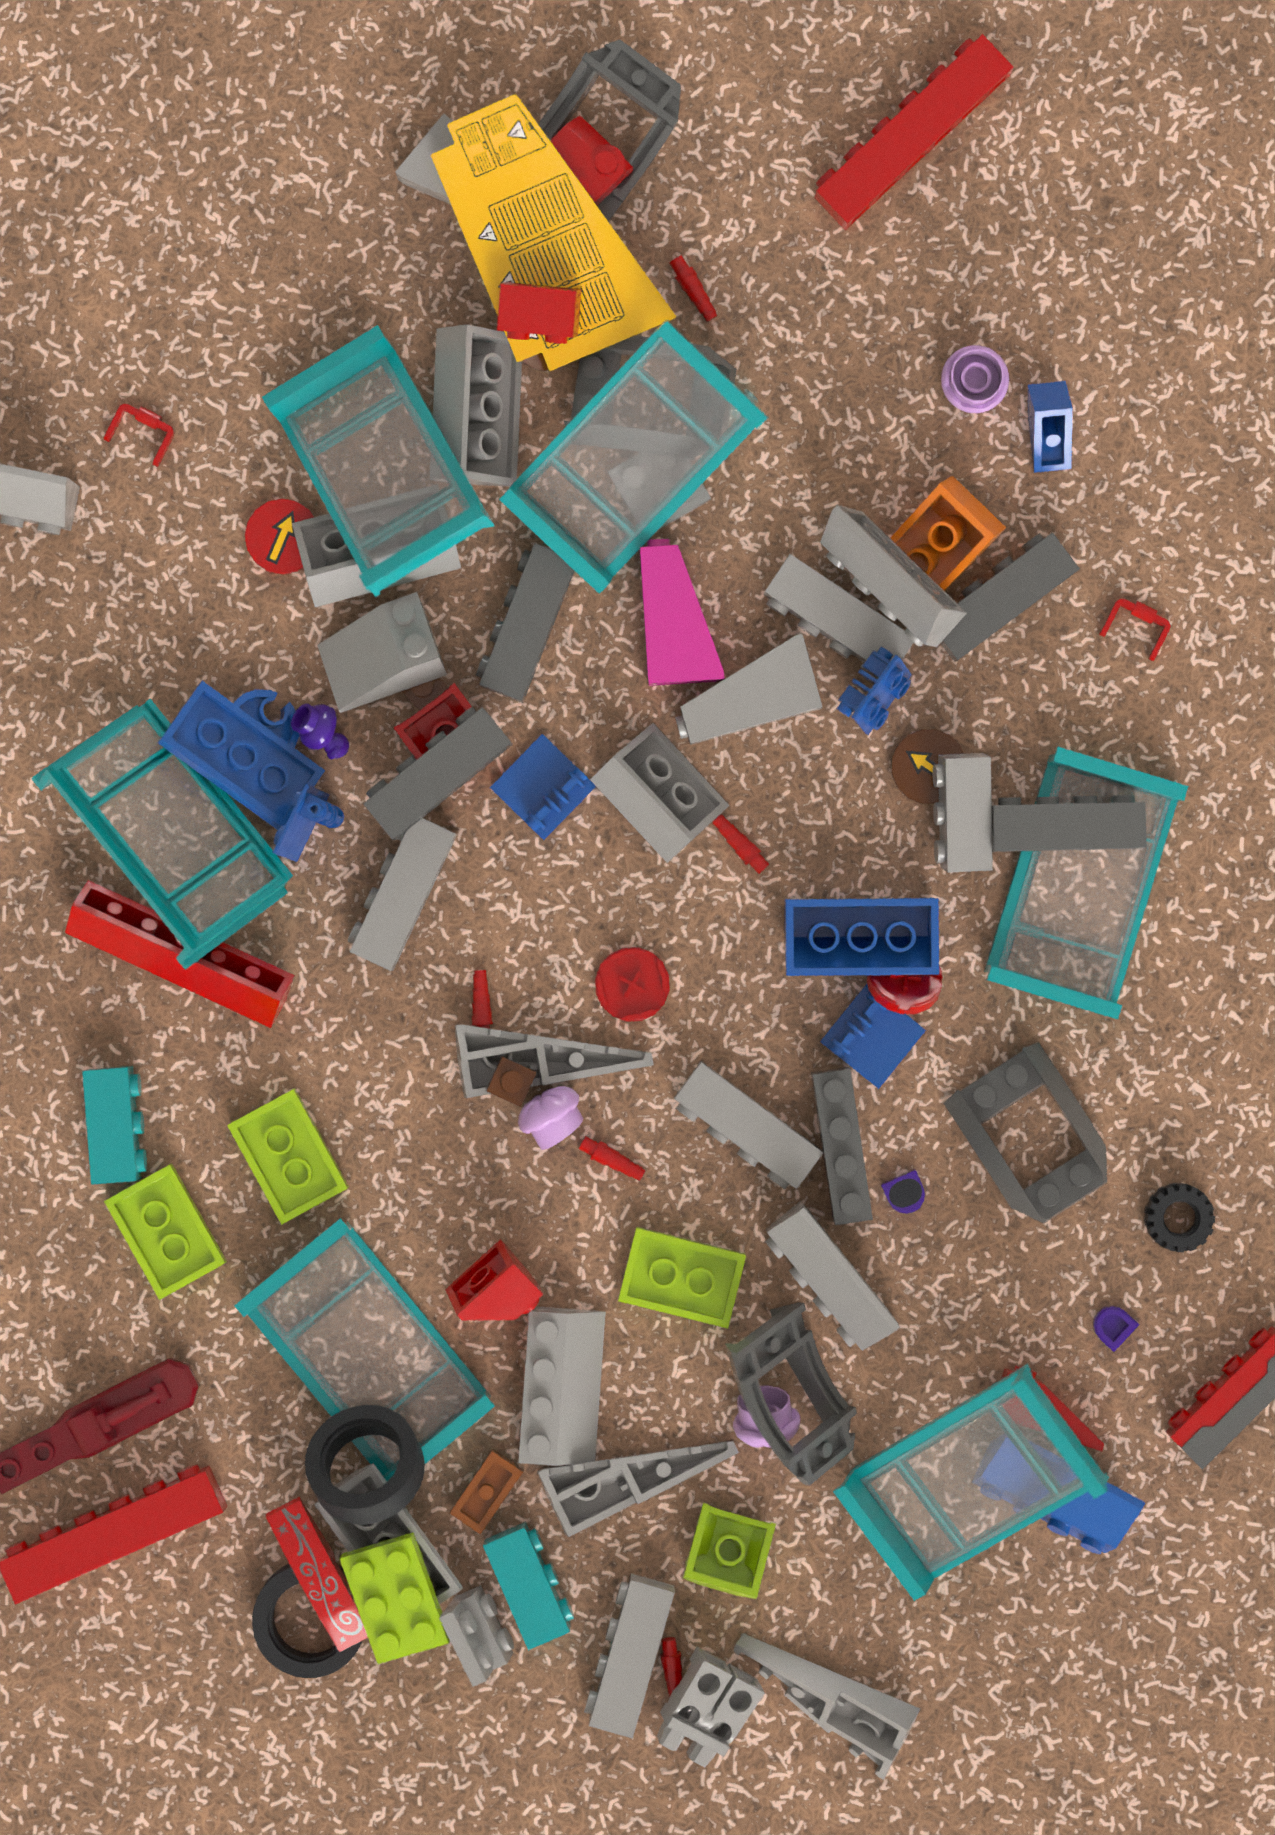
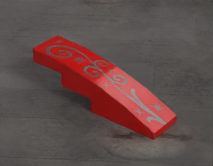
(317, 1572)

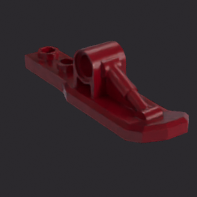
(102, 1421)

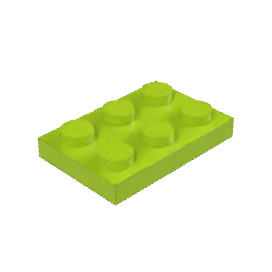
(288, 1156)
(165, 1231)
(682, 1277)
(395, 1598)

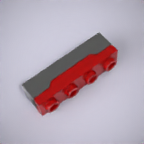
(1229, 1403)

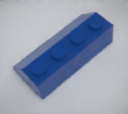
(861, 936)
(1097, 1521)

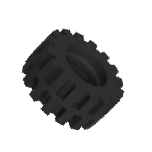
(1202, 1223)

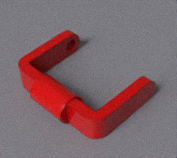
(148, 418)
(1144, 613)

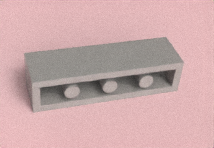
(833, 612)
(402, 893)
(748, 1125)
(631, 1655)

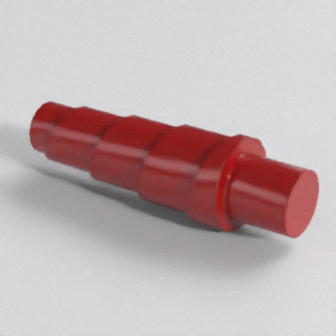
(693, 287)
(741, 844)
(481, 1001)
(610, 1157)
(671, 1663)

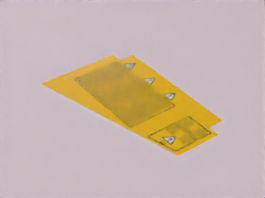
(540, 227)

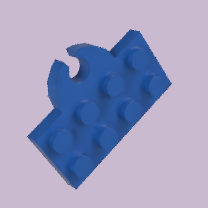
(243, 750)

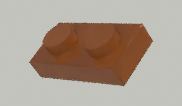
(486, 1491)

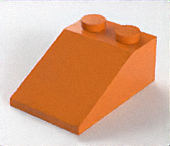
(948, 532)

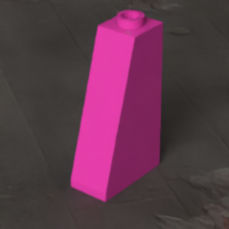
(675, 628)

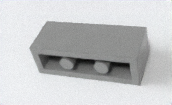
(963, 812)

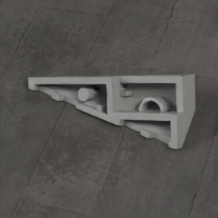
(550, 1057)
(597, 1489)
(837, 1703)

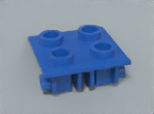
(892, 683)
(543, 787)
(307, 808)
(872, 1037)

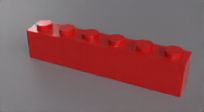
(913, 131)
(144, 940)
(111, 1534)

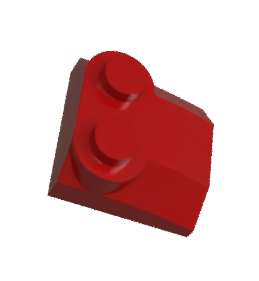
(591, 158)
(433, 719)

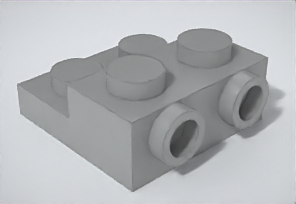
(477, 1634)

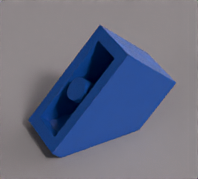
(1050, 426)

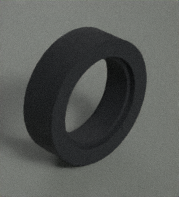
(342, 1429)
(276, 1649)

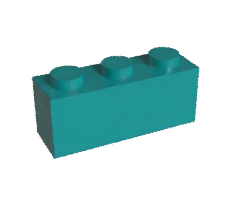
(113, 1125)
(528, 1584)

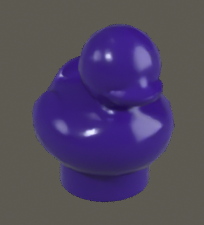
(317, 728)

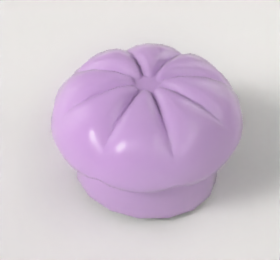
(975, 379)
(551, 1116)
(779, 1404)

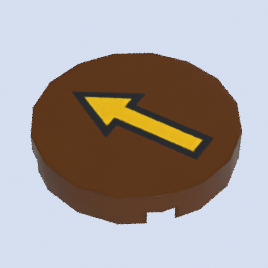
(914, 763)

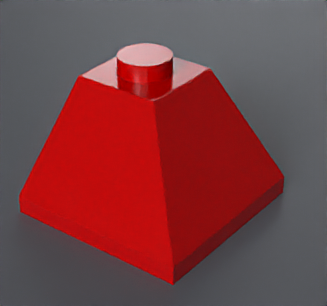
(494, 1288)

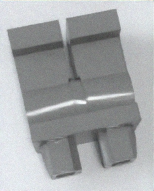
(708, 1707)

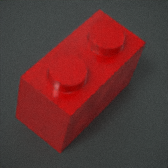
(539, 310)

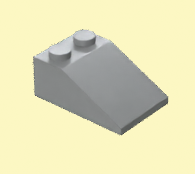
(382, 654)

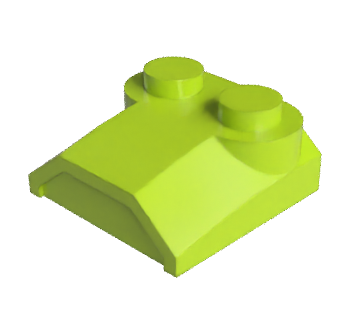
(728, 1552)

